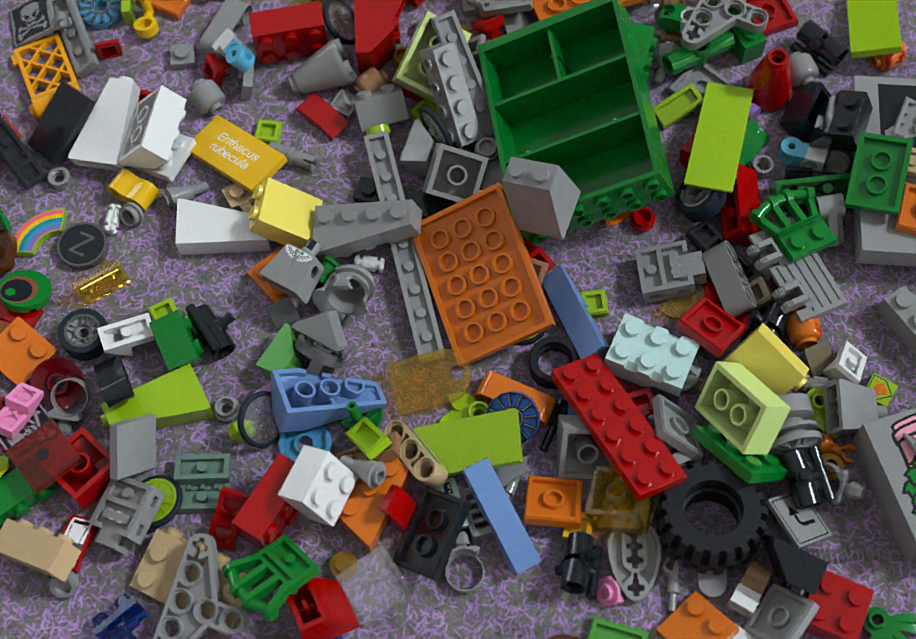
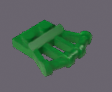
(795, 239)
(285, 564)

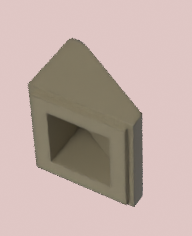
(762, 292)
(817, 358)

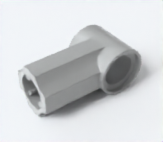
(832, 209)

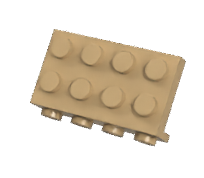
(160, 567)

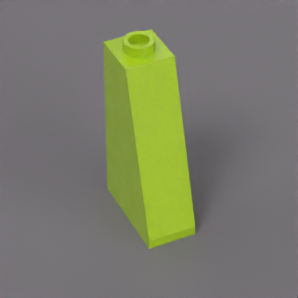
(172, 398)

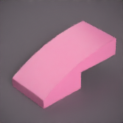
(18, 409)

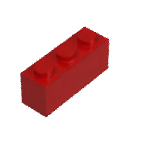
(738, 205)

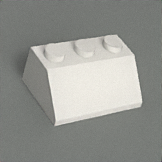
(153, 130)

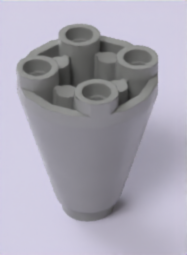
(324, 70)

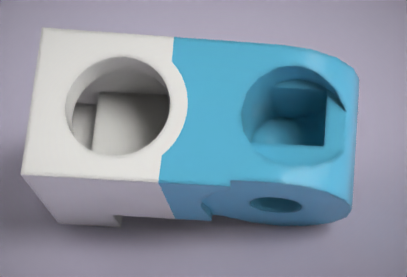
(234, 50)
(800, 154)

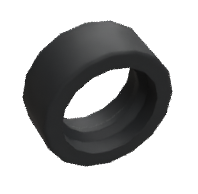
(547, 344)

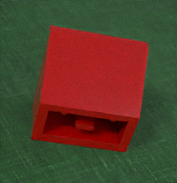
(321, 610)

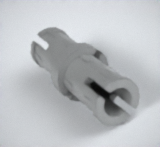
(296, 157)

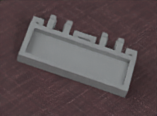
(805, 279)

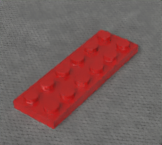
(618, 427)

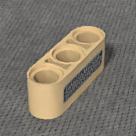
(424, 459)

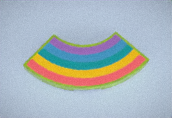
(38, 230)

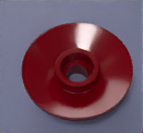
(45, 378)

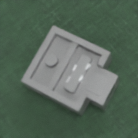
(669, 271)
(125, 513)

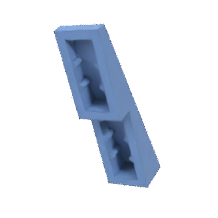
(573, 314)
(501, 516)

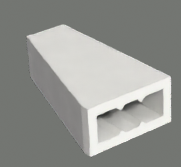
(107, 126)
(214, 229)

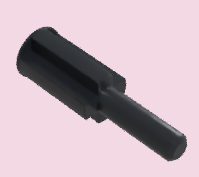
(803, 172)
(561, 408)

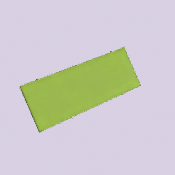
(719, 137)

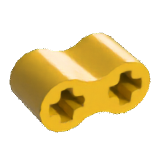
(131, 188)

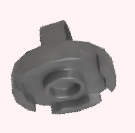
(318, 355)

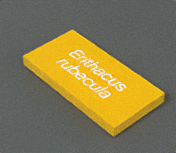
(236, 154)

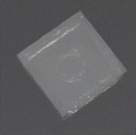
(373, 584)

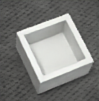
(318, 485)

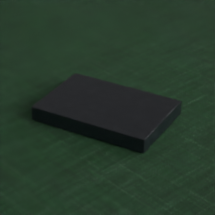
(61, 123)
(432, 533)

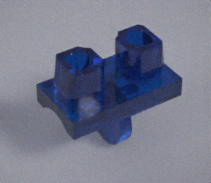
(120, 622)

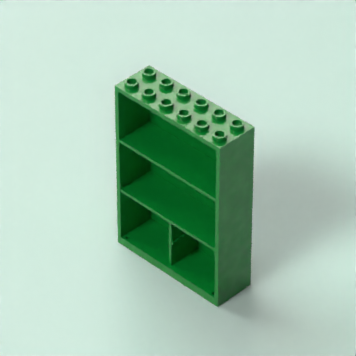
(579, 100)

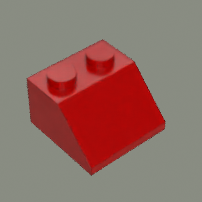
(92, 476)

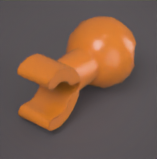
(829, 446)

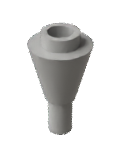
(664, 48)
(182, 192)
(370, 472)

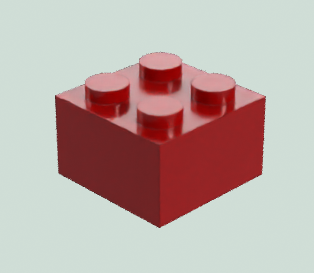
(841, 608)

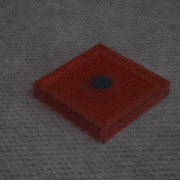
(44, 456)

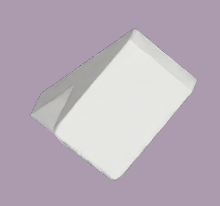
(125, 334)
(847, 365)

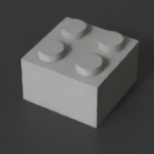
(454, 173)

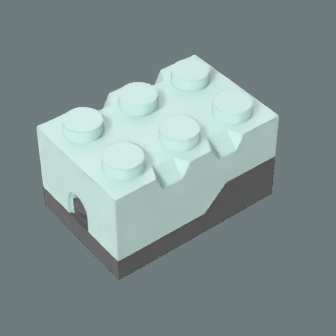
(653, 358)

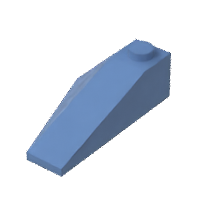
(312, 400)

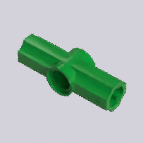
(683, 59)

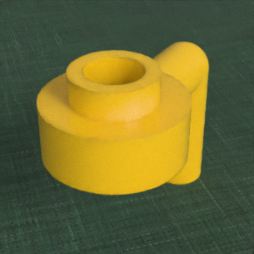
(146, 26)

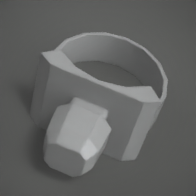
(65, 419)
(848, 487)
(463, 549)

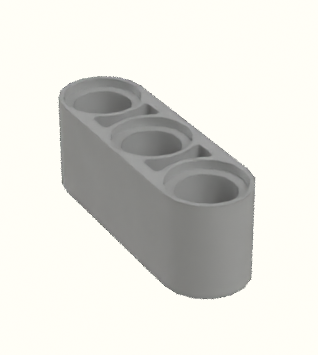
(231, 15)
(729, 279)

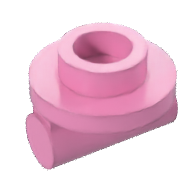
(609, 592)

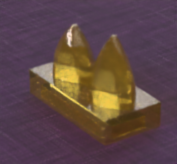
(101, 282)

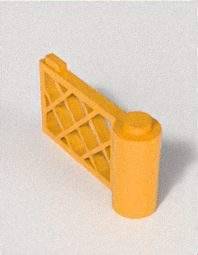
(42, 100)

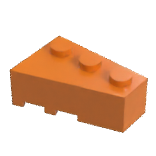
(361, 512)

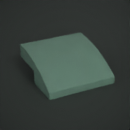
(201, 480)

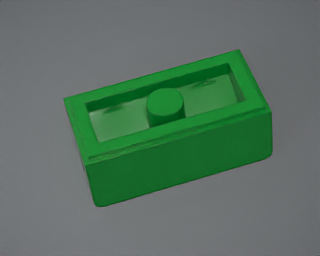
(753, 142)

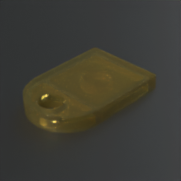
(426, 380)

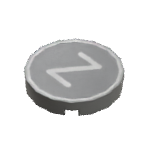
(82, 245)

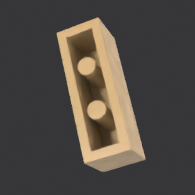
(38, 548)

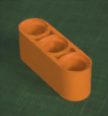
(495, 384)

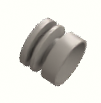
(797, 429)

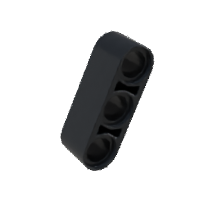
(113, 381)

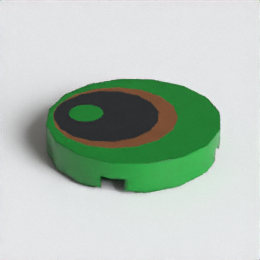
(25, 291)

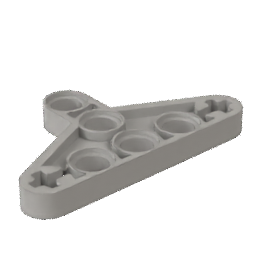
(720, 21)
(202, 590)

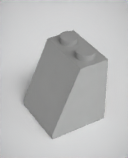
(540, 197)

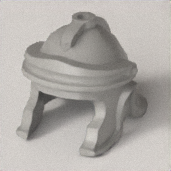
(346, 291)

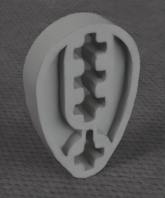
(645, 572)

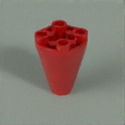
(771, 81)

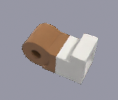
(750, 589)

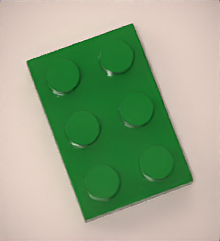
(879, 173)
(749, 467)

